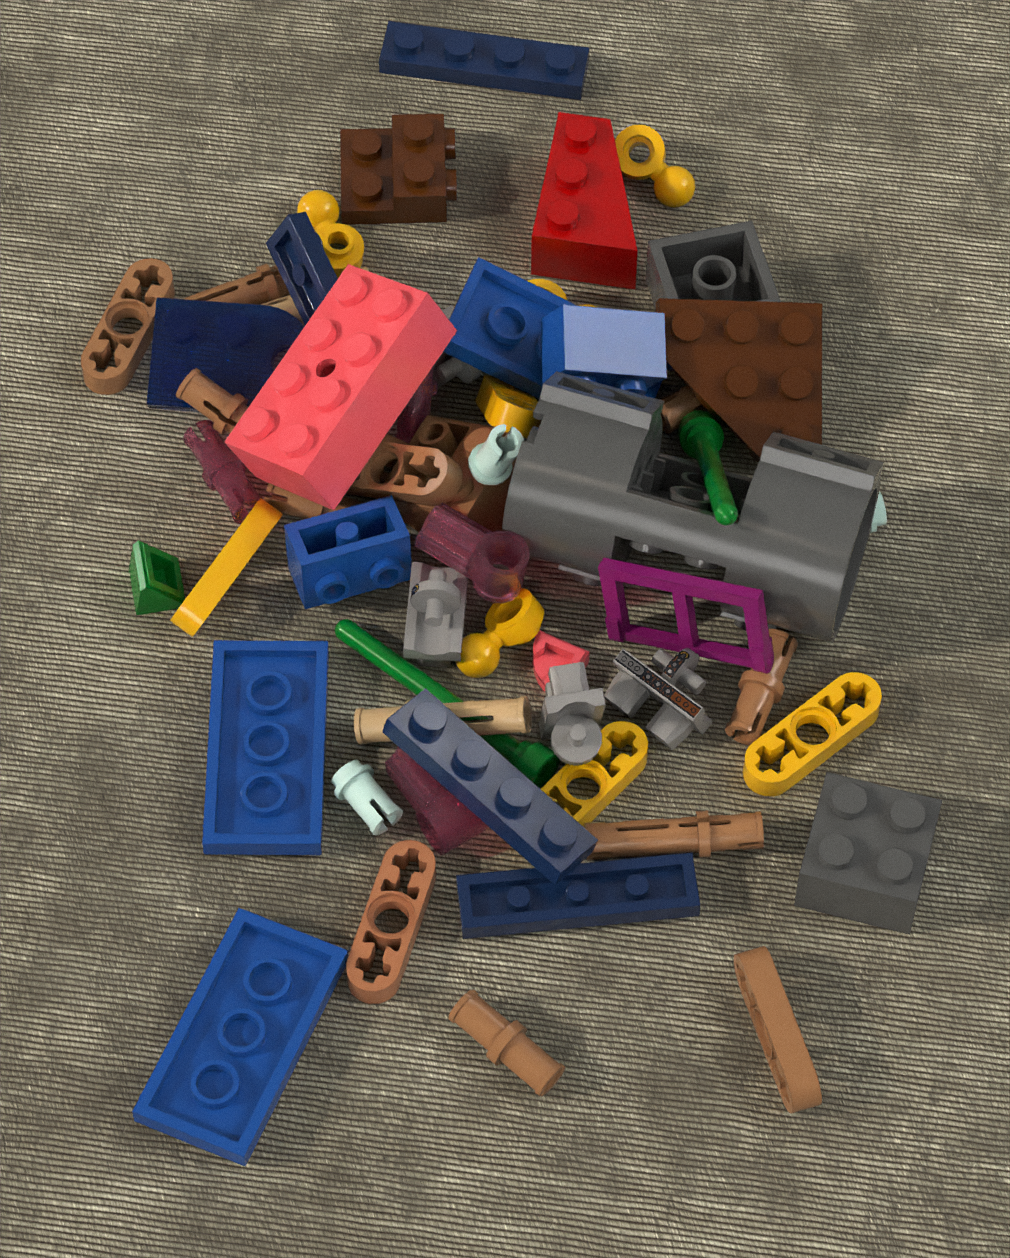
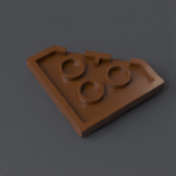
(750, 364)

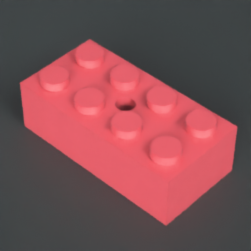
(341, 386)

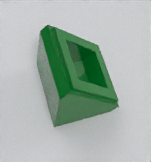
(155, 579)

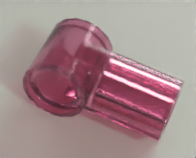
(474, 550)
(438, 812)

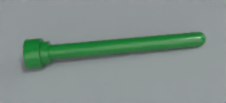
(702, 439)
(530, 758)

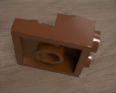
(398, 171)

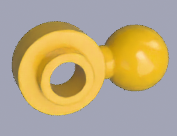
(672, 184)
(323, 214)
(506, 625)

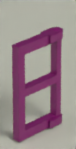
(683, 588)

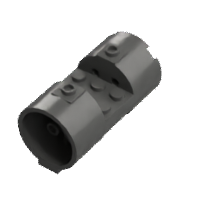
(599, 486)

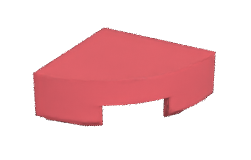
(551, 652)

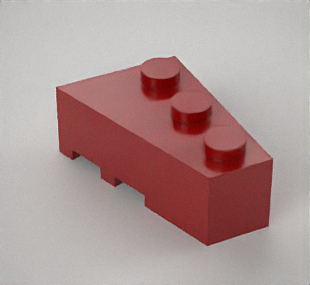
(583, 208)

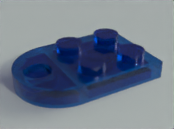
(224, 340)

